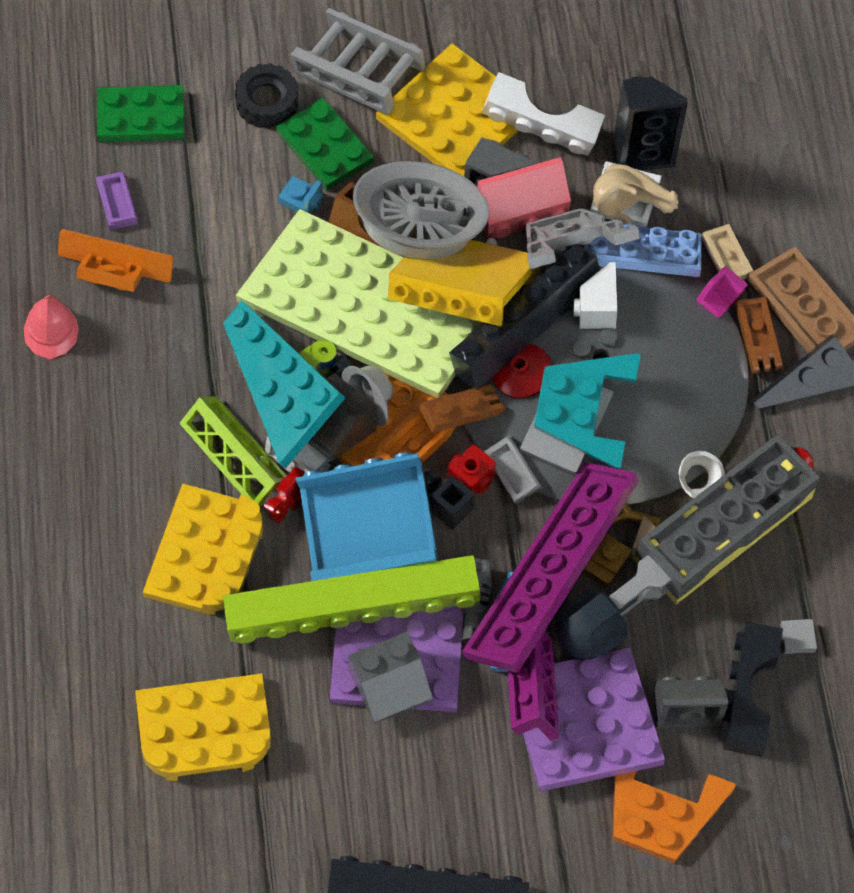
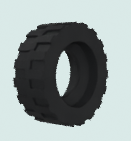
(266, 76)

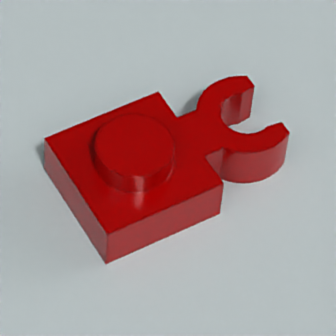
(288, 496)

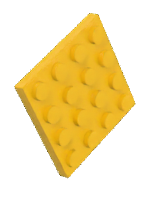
(443, 110)

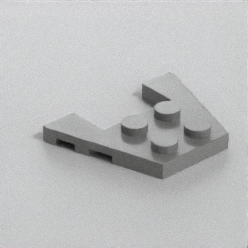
(573, 227)

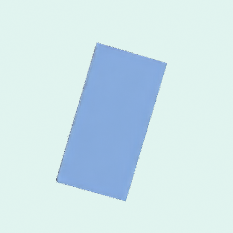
(655, 251)

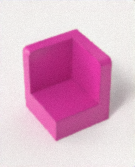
(721, 292)

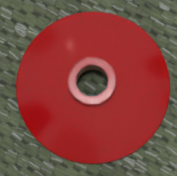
(525, 381)

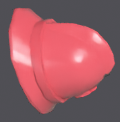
(50, 328)

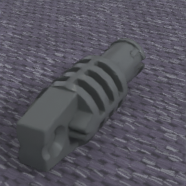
(476, 613)

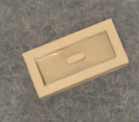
(726, 251)

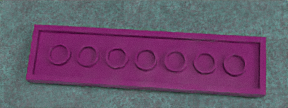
(550, 567)

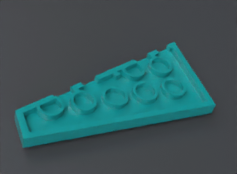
(283, 384)

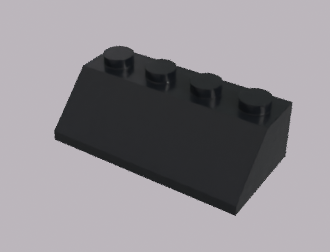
(648, 124)

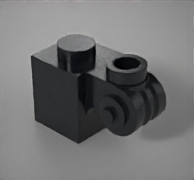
(449, 500)

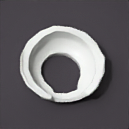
(709, 462)

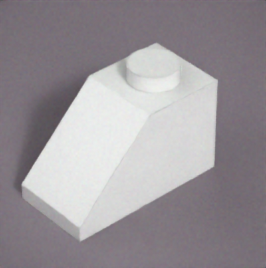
(598, 300)

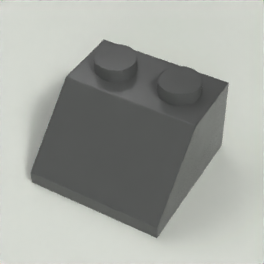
(390, 677)
(690, 702)

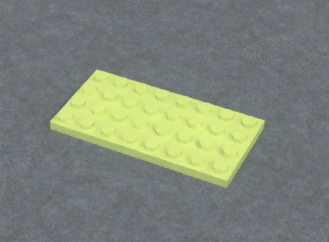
(338, 292)

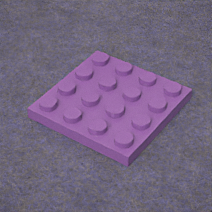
(435, 638)
(600, 724)

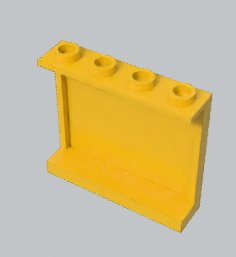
(466, 284)

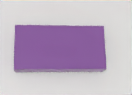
(116, 200)

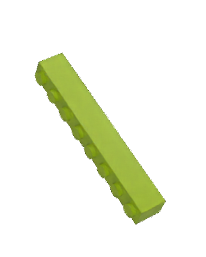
(351, 599)

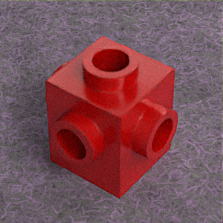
(473, 469)

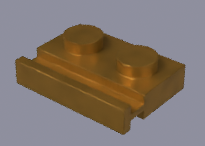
(607, 561)

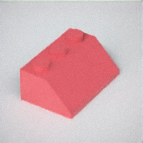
(524, 197)

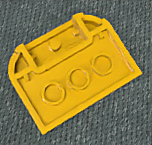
(205, 550)
(204, 726)

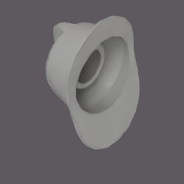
(373, 385)

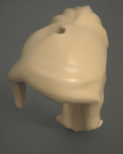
(623, 187)

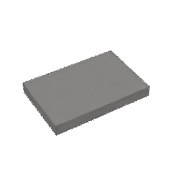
(555, 452)

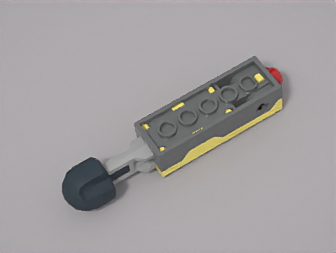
(695, 543)

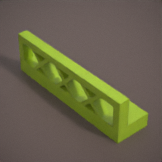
(238, 440)

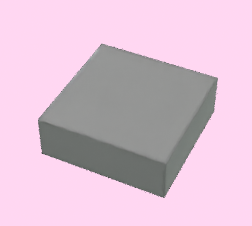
(798, 636)

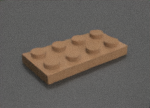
(803, 300)

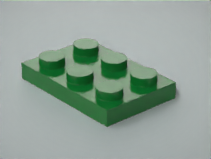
(140, 113)
(324, 144)

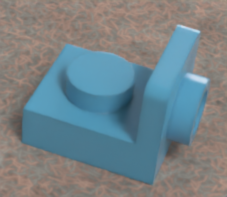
(302, 195)

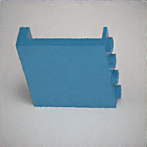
(367, 517)

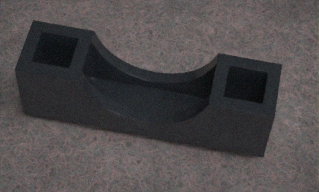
(747, 724)

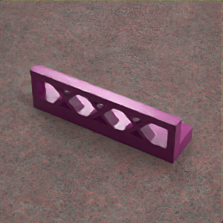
(534, 692)

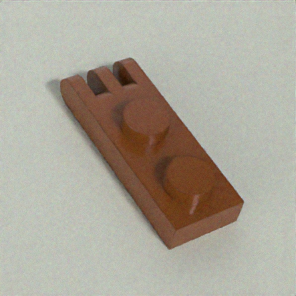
(758, 334)
(461, 408)

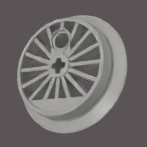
(441, 208)

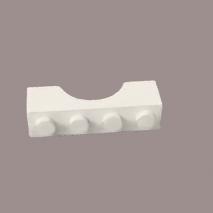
(510, 104)

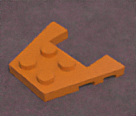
(662, 821)

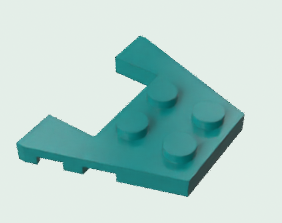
(572, 400)

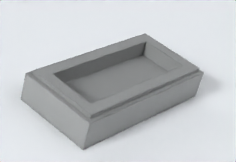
(513, 469)

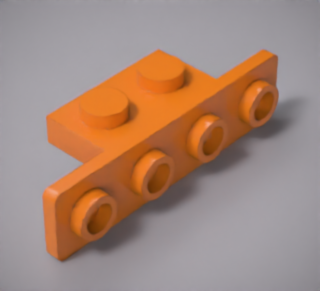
(113, 262)

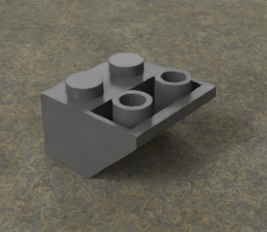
(493, 159)

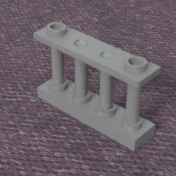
(355, 84)

